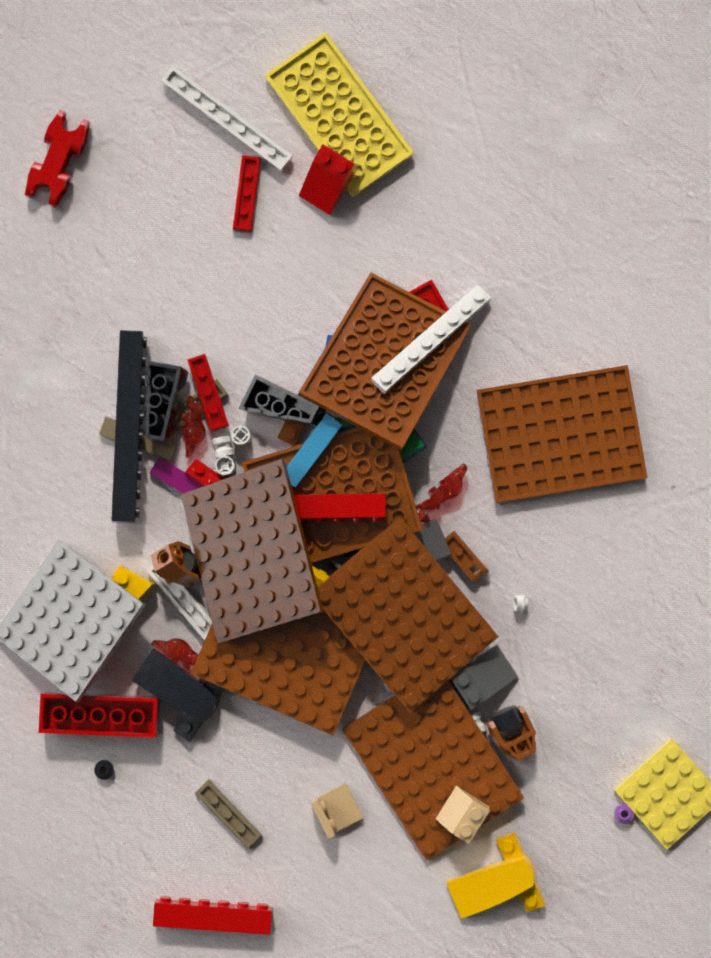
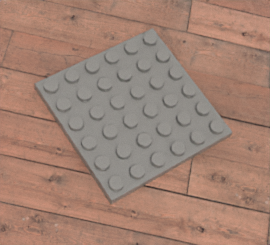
(69, 620)

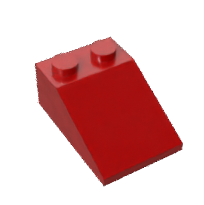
(327, 179)

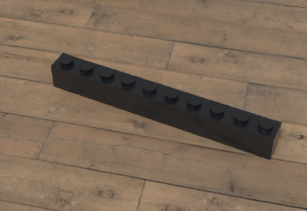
(128, 427)

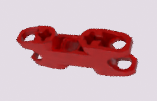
(62, 146)

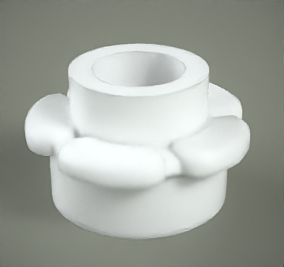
(520, 603)

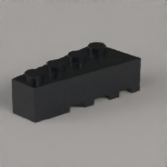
(163, 400)
(276, 402)

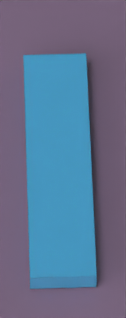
(312, 449)

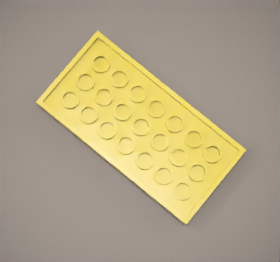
(339, 111)

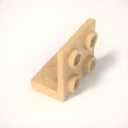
(336, 810)

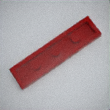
(246, 193)
(208, 392)

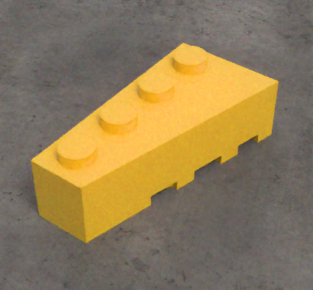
(132, 581)

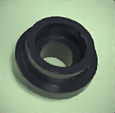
(104, 763)

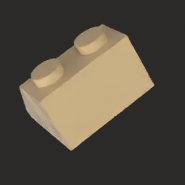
(463, 814)

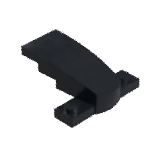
(180, 690)

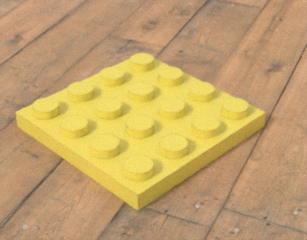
(667, 793)

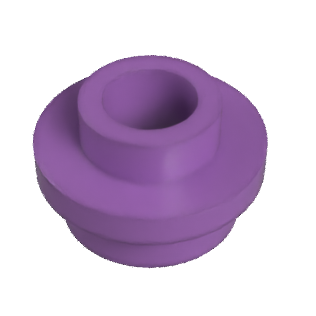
(617, 813)

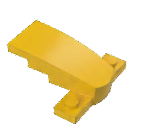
(498, 881)

